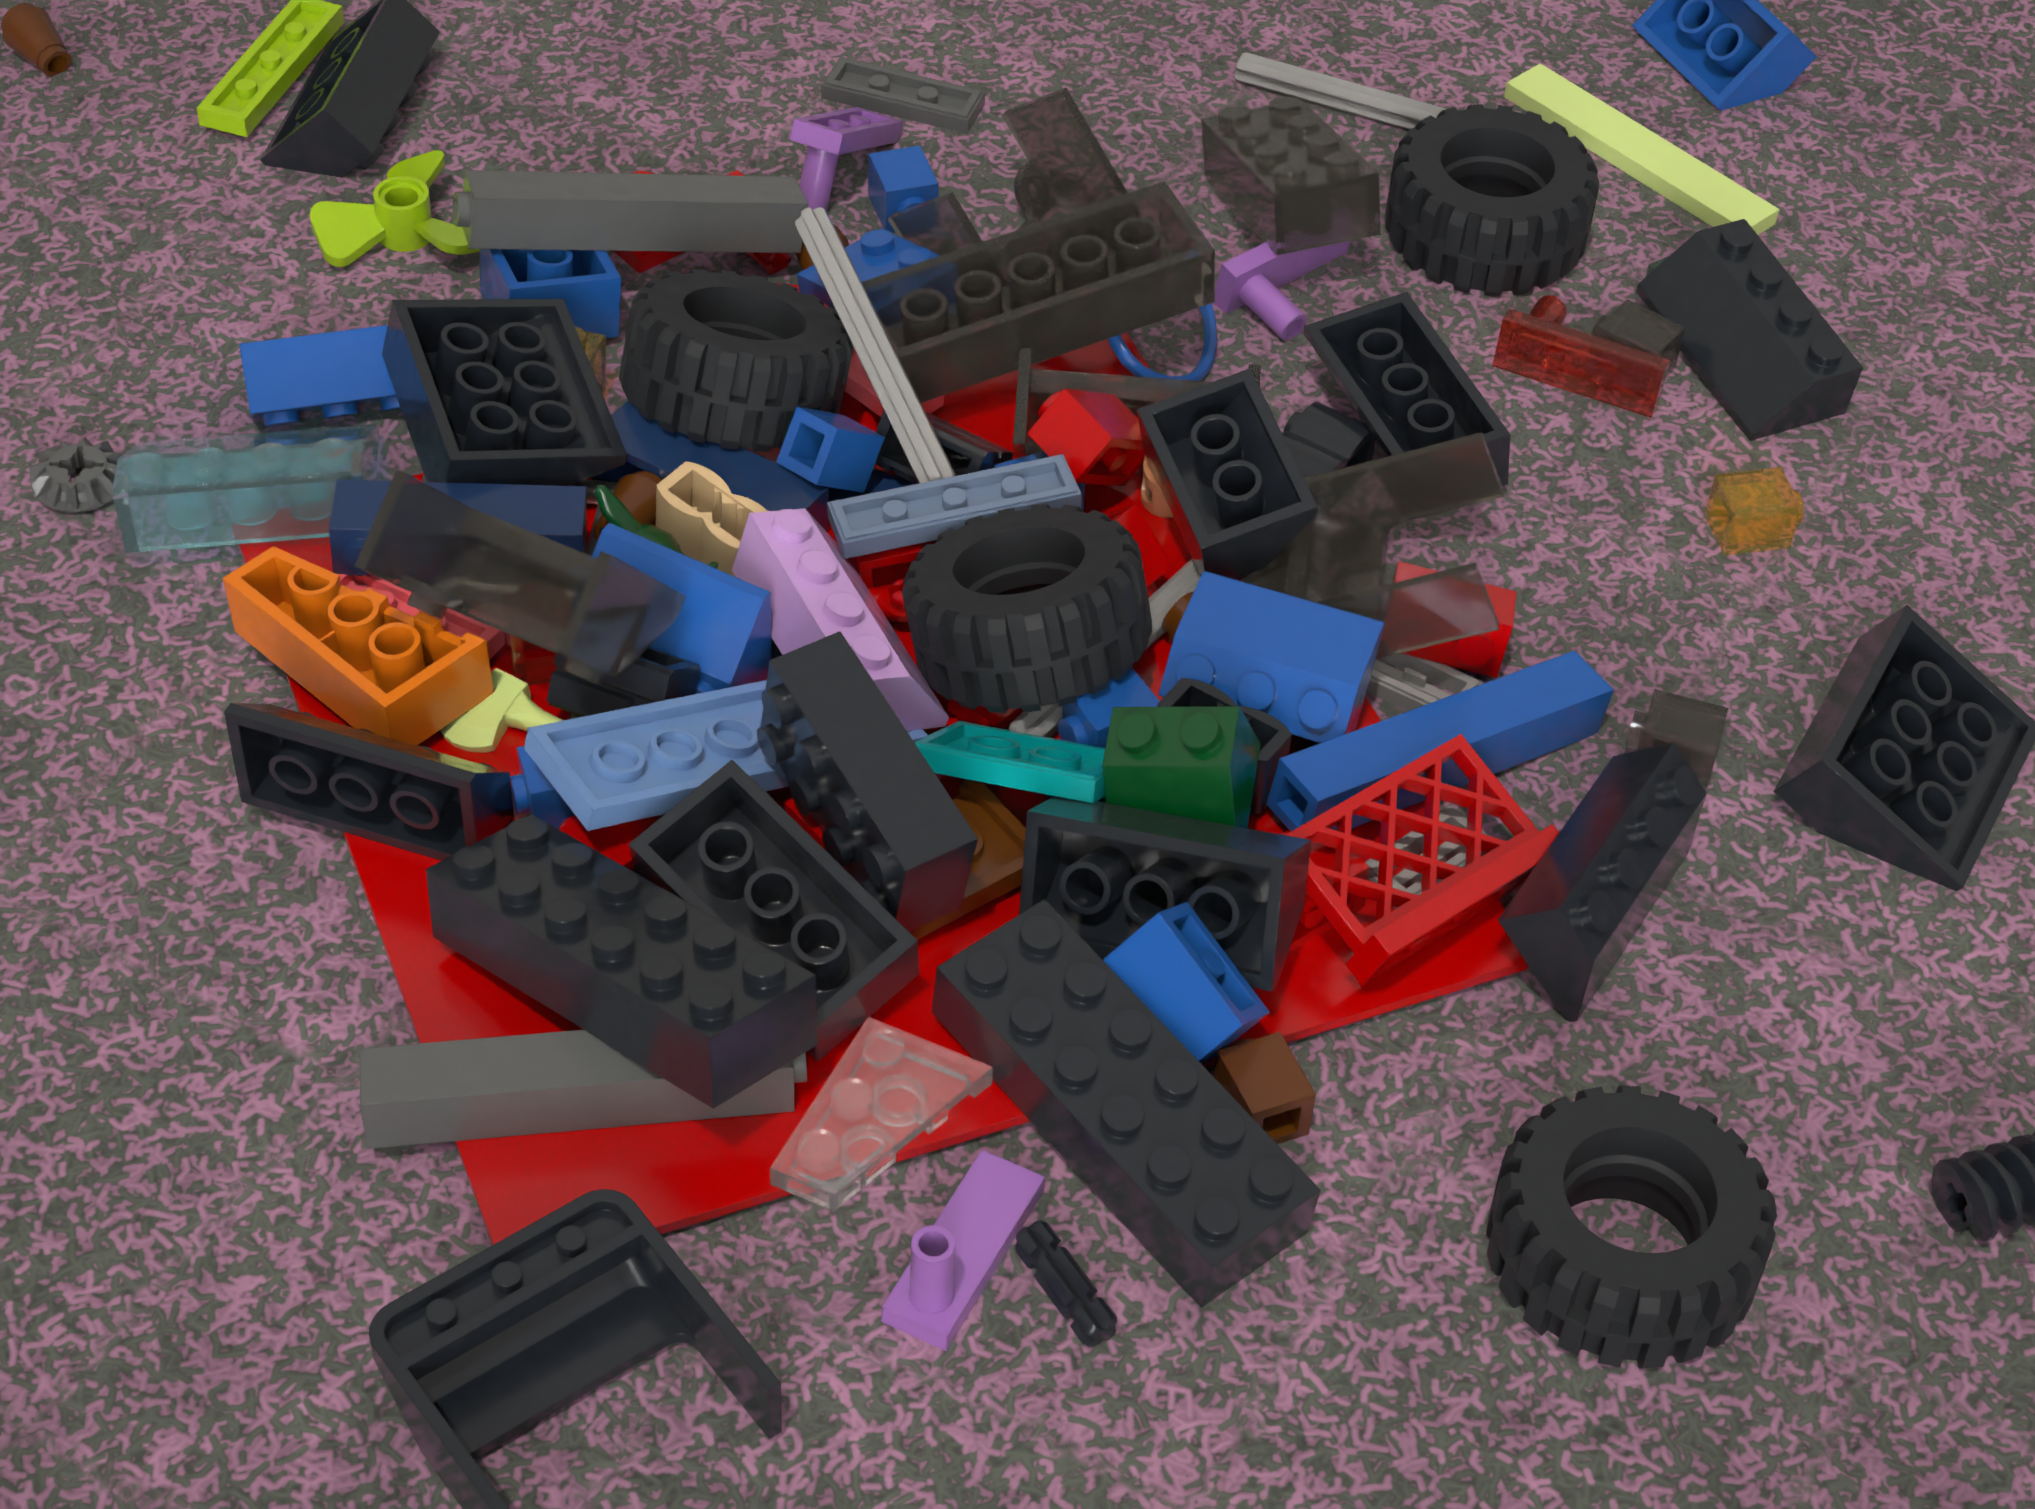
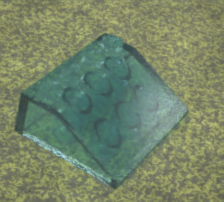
(237, 486)

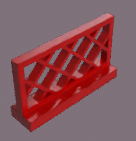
(1440, 905)

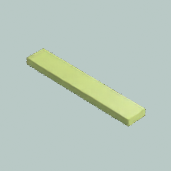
(1639, 151)

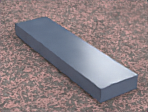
(929, 508)

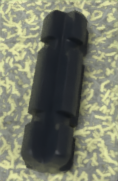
(1066, 1283)

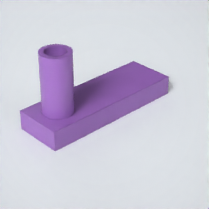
(833, 135)
(1257, 275)
(962, 1250)

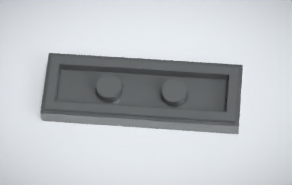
(903, 95)

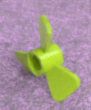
(397, 218)

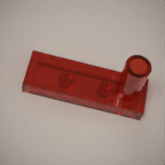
(1578, 362)

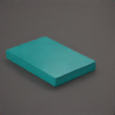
(1016, 760)

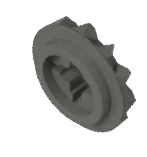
(91, 488)

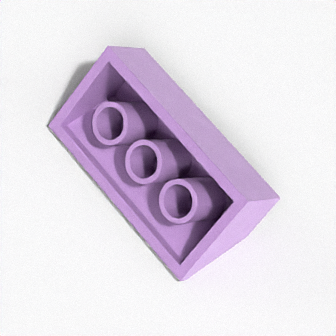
(823, 594)

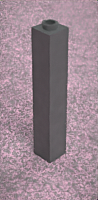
(629, 212)
(533, 1088)

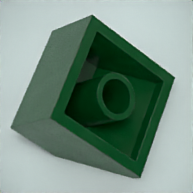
(1182, 762)

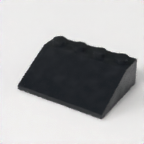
(499, 392)
(1909, 753)

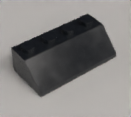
(355, 92)
(1752, 332)
(1405, 379)
(364, 781)
(1121, 865)
(1605, 873)

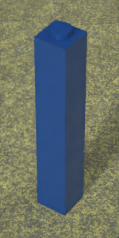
(1501, 720)

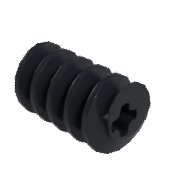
(1988, 1188)

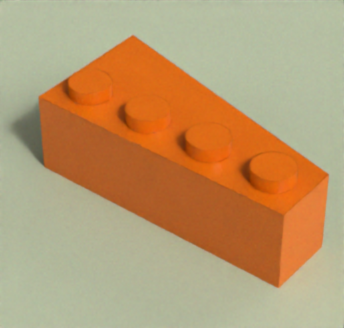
(355, 650)

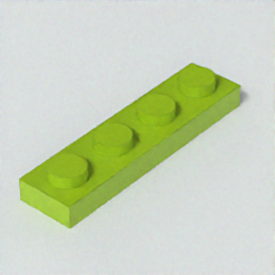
(270, 66)

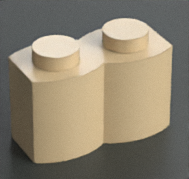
(703, 514)

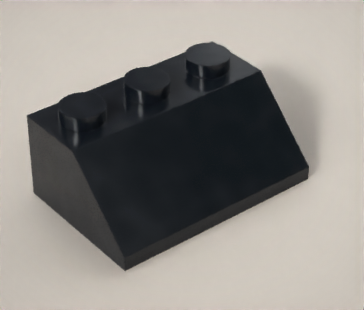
(1226, 474)

